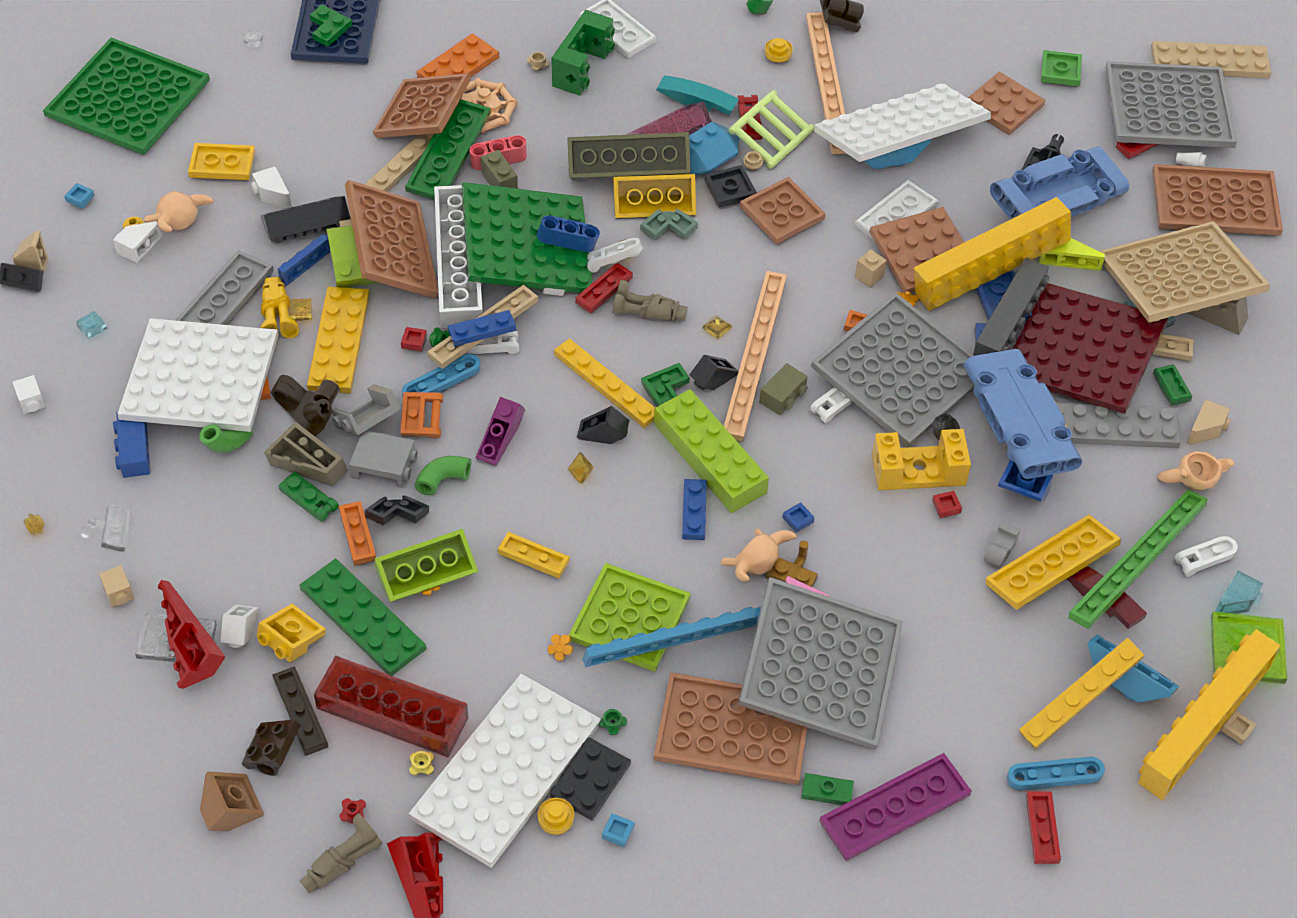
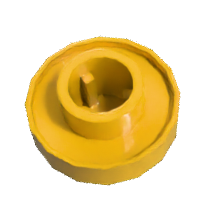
(778, 50)
(555, 816)

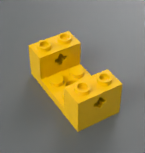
(943, 464)

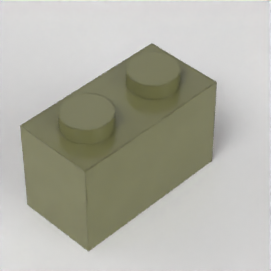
(498, 171)
(783, 389)

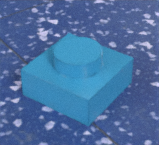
(79, 195)
(618, 830)

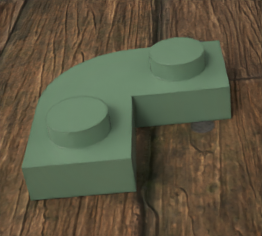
(662, 221)

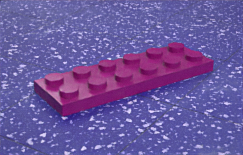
(895, 806)

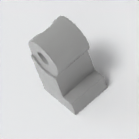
(1002, 544)

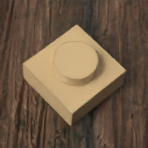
(1238, 727)

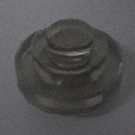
(944, 422)

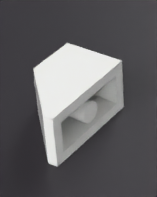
(271, 187)
(137, 240)
(238, 625)

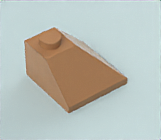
(228, 801)

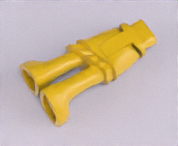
(274, 303)

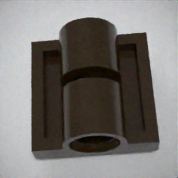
(843, 13)
(270, 746)

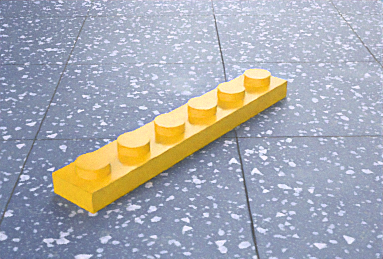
(606, 382)
(1081, 693)

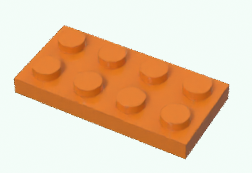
(465, 57)

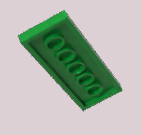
(448, 149)
(363, 617)

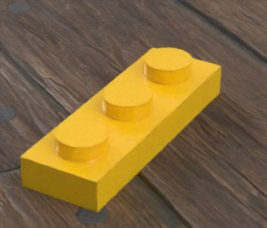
(533, 555)

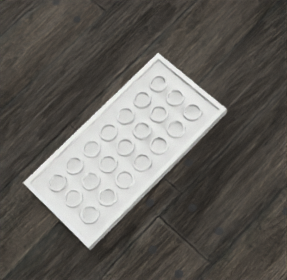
(901, 122)
(504, 770)

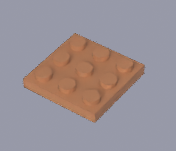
(1007, 101)
(782, 210)

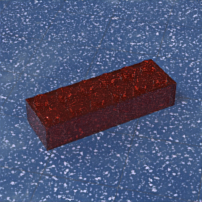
(391, 706)

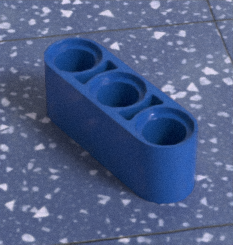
(568, 233)

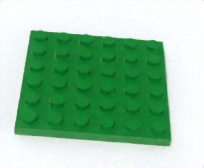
(127, 95)
(504, 241)

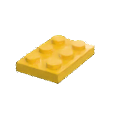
(221, 161)

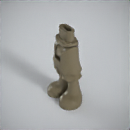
(647, 306)
(339, 859)

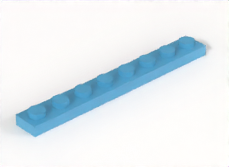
(666, 638)

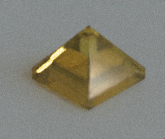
(717, 326)
(580, 468)

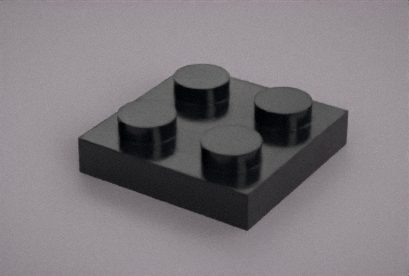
(729, 185)

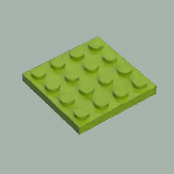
(628, 605)

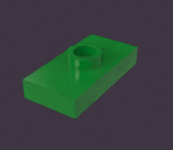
(1172, 384)
(827, 789)

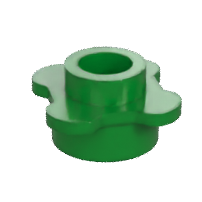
(438, 336)
(613, 715)

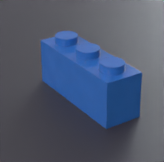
(132, 447)

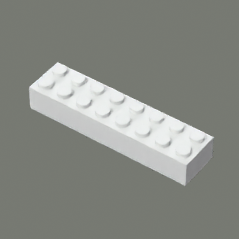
(458, 297)

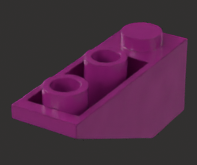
(500, 430)

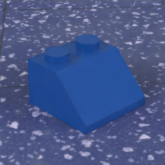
(1033, 488)

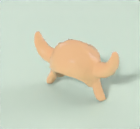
(177, 210)
(1197, 471)
(758, 554)

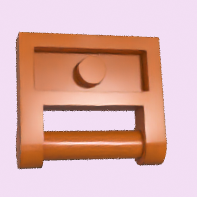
(414, 414)

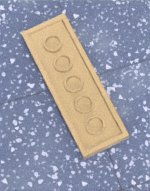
(1234, 59)

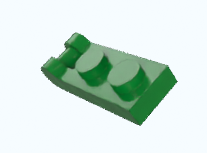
(308, 496)

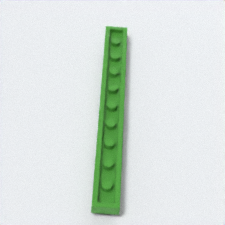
(1137, 559)

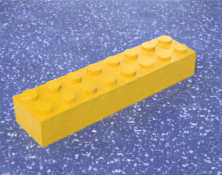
(992, 253)
(1207, 714)

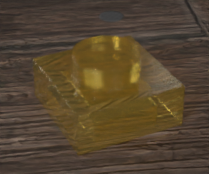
(301, 309)

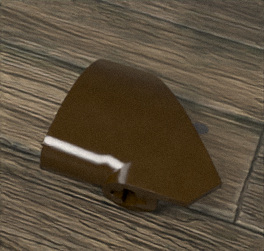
(306, 407)

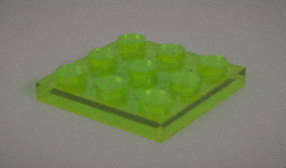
(1230, 629)

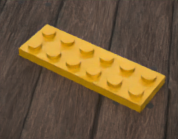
(339, 337)
(1052, 561)

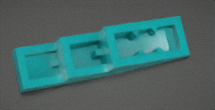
(692, 92)

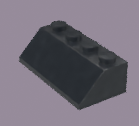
(305, 217)

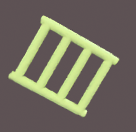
(760, 108)

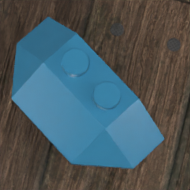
(711, 148)
(898, 157)
(1140, 682)

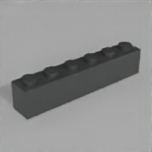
(1012, 308)

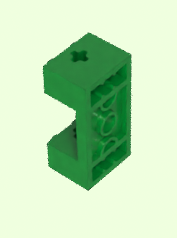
(569, 64)

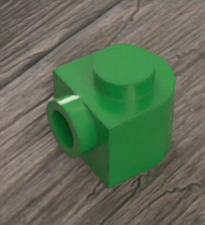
(758, 6)

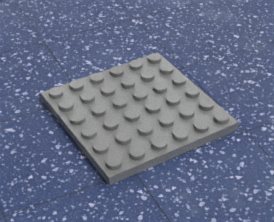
(1170, 104)
(898, 368)
(821, 663)

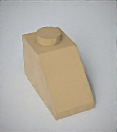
(31, 252)
(1209, 422)

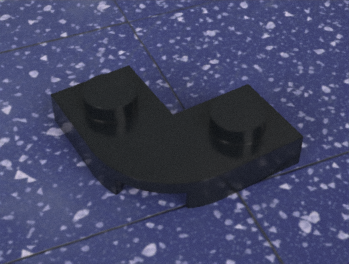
(407, 508)

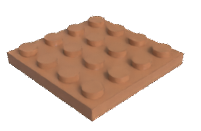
(422, 106)
(914, 241)

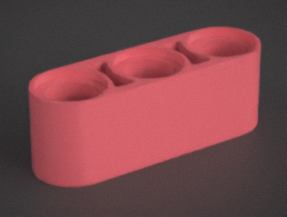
(512, 148)

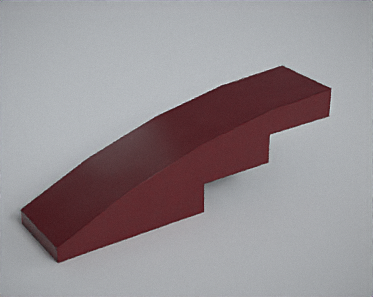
(1124, 608)

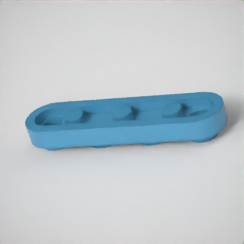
(441, 379)
(1055, 773)

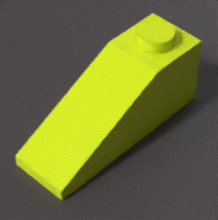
(1074, 255)

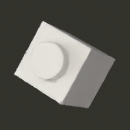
(28, 394)

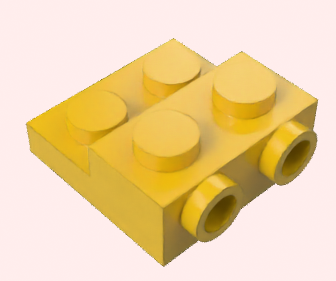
(289, 632)

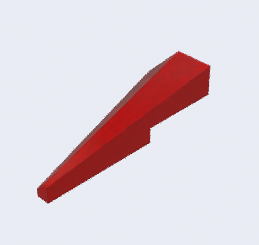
(194, 648)
(418, 869)

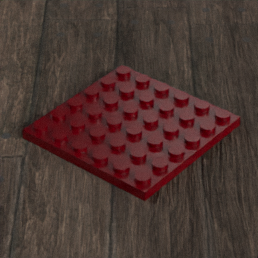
(1089, 346)

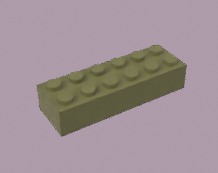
(629, 155)

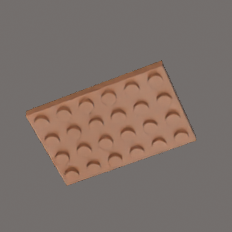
(1230, 197)
(391, 239)
(712, 732)

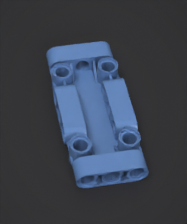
(1077, 181)
(1022, 414)

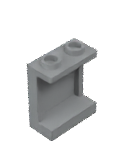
(379, 408)
(383, 456)

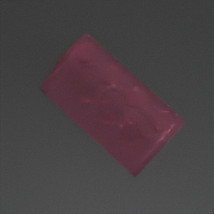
(685, 119)

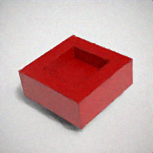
(413, 339)
(947, 504)

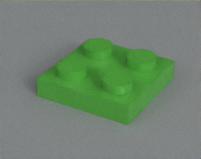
(1061, 68)

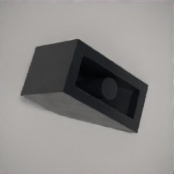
(712, 372)
(604, 426)

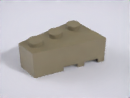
(1227, 315)
(306, 455)

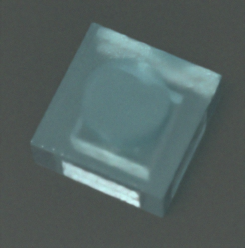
(91, 324)

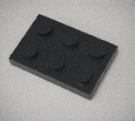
(591, 778)

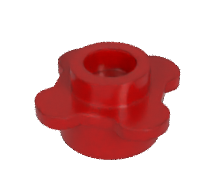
(347, 804)

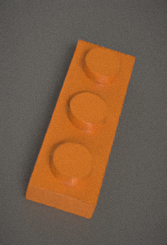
(357, 533)

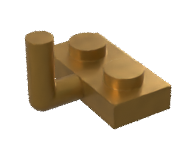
(784, 568)

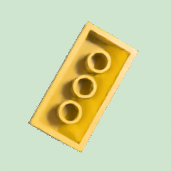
(648, 193)

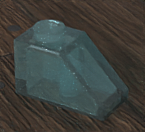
(1240, 594)

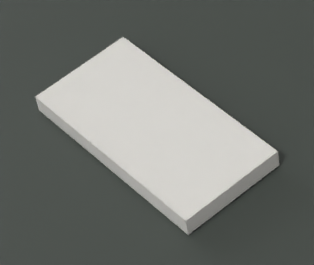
(629, 34)
(901, 203)

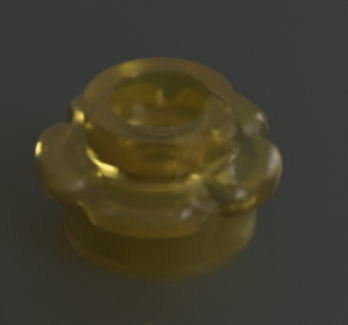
(34, 523)

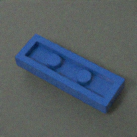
(304, 260)
(481, 328)
(694, 509)

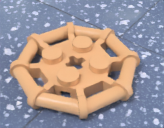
(490, 99)

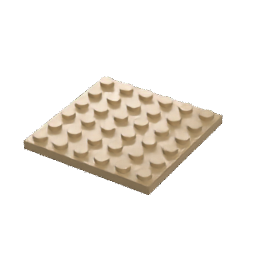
(1183, 271)

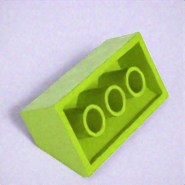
(425, 565)

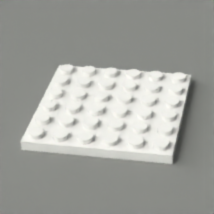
(198, 375)

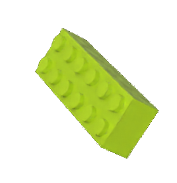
(711, 451)

